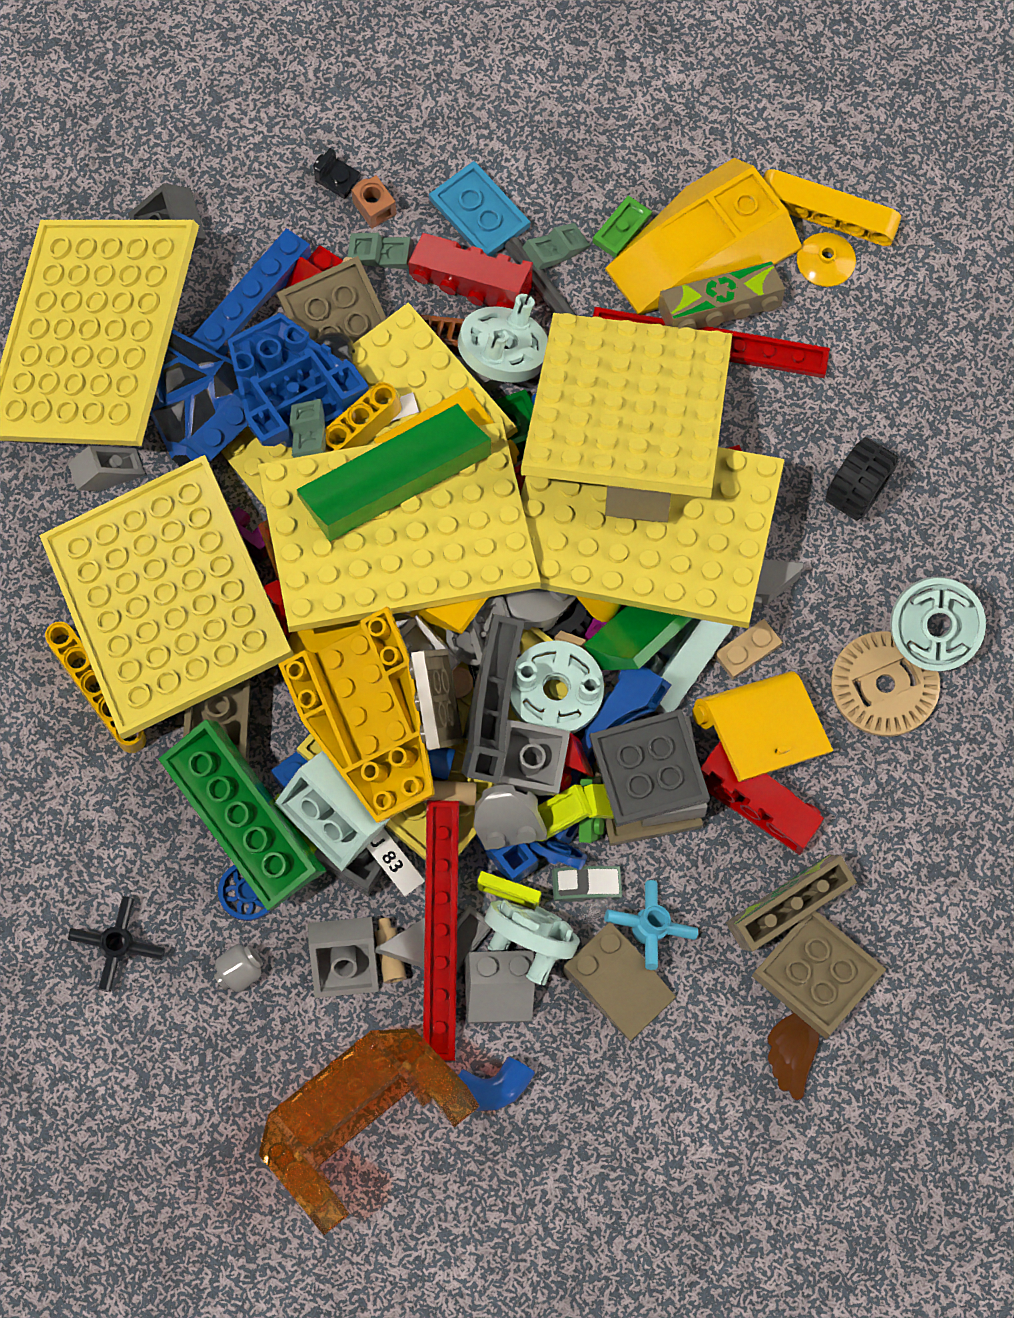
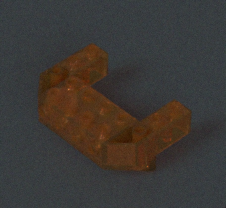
(344, 1102)

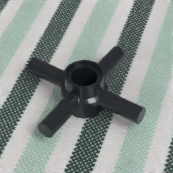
(103, 940)

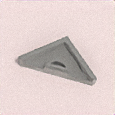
(407, 945)

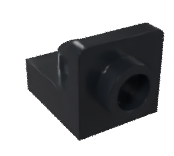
(335, 174)

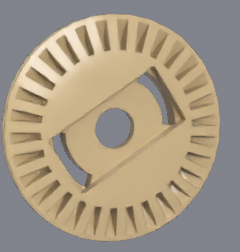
(889, 712)

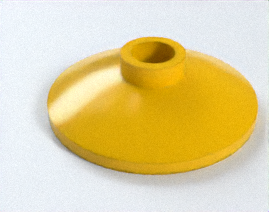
(822, 270)

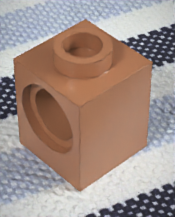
(375, 212)

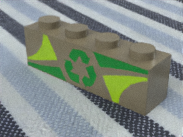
(722, 297)
(791, 902)

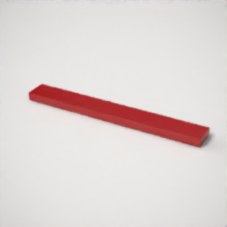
(752, 348)
(441, 926)

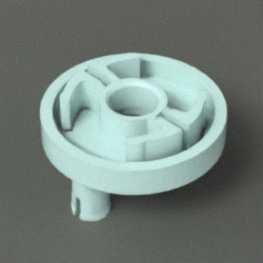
(501, 327)
(910, 623)
(583, 689)
(534, 930)

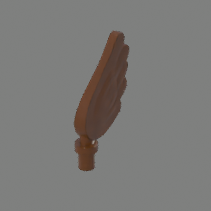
(792, 1053)

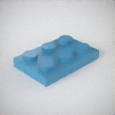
(479, 209)

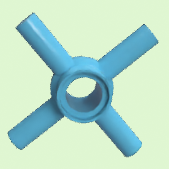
(651, 924)

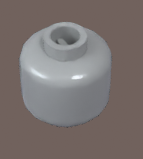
(238, 968)

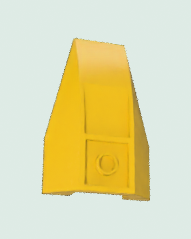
(706, 231)
(364, 714)

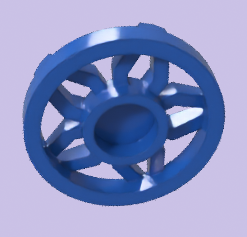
(559, 852)
(243, 893)

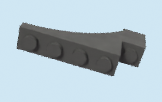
(490, 700)

